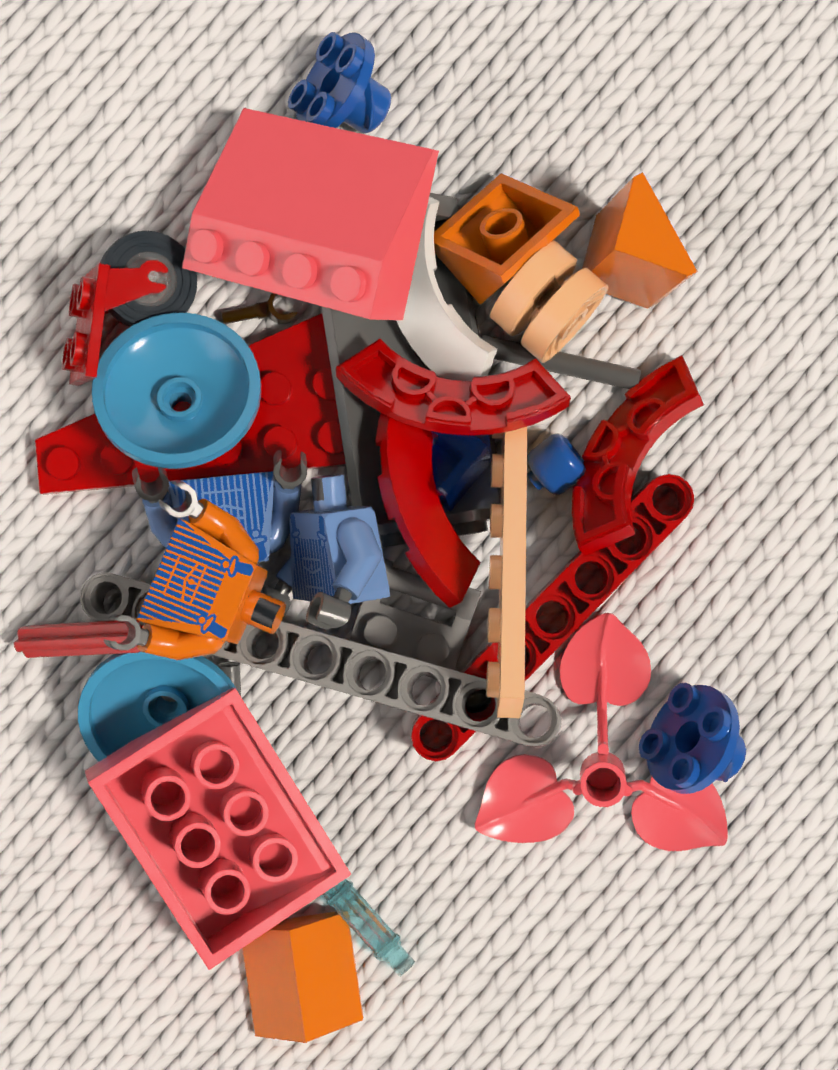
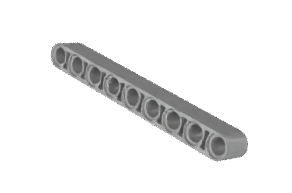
(345, 669)

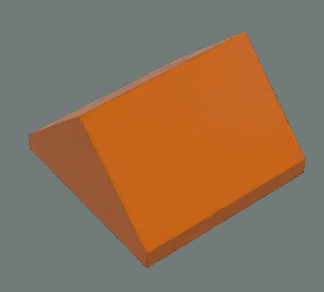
(499, 233)
(637, 247)
(303, 978)

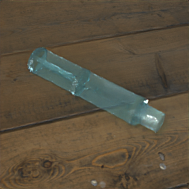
(369, 926)

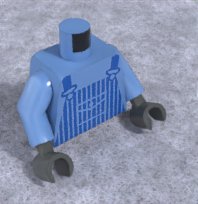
(252, 498)
(332, 556)

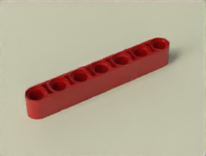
(576, 604)

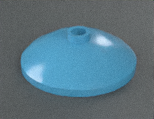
(169, 363)
(126, 700)

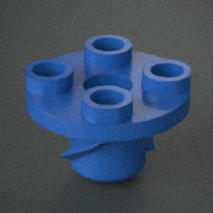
(342, 86)
(694, 740)

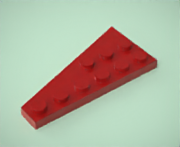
(293, 416)

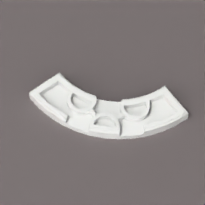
(435, 327)

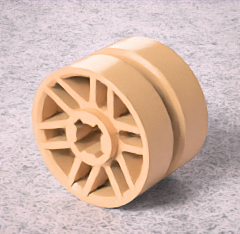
(548, 301)

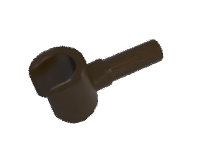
(260, 311)

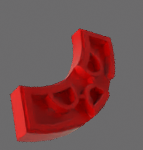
(451, 406)
(617, 449)
(414, 504)

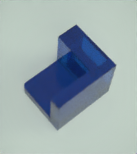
(457, 465)

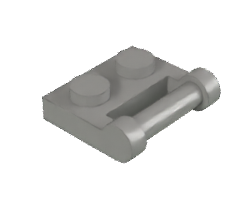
(411, 634)

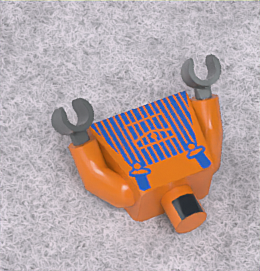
(202, 587)

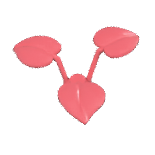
(523, 794)

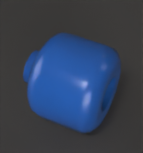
(555, 464)

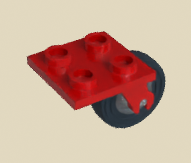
(132, 282)

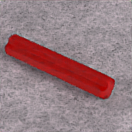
(71, 639)

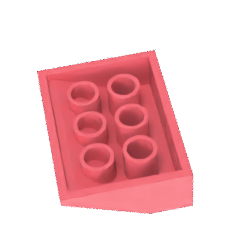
(314, 214)
(217, 825)

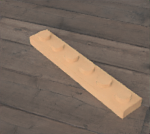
(508, 574)

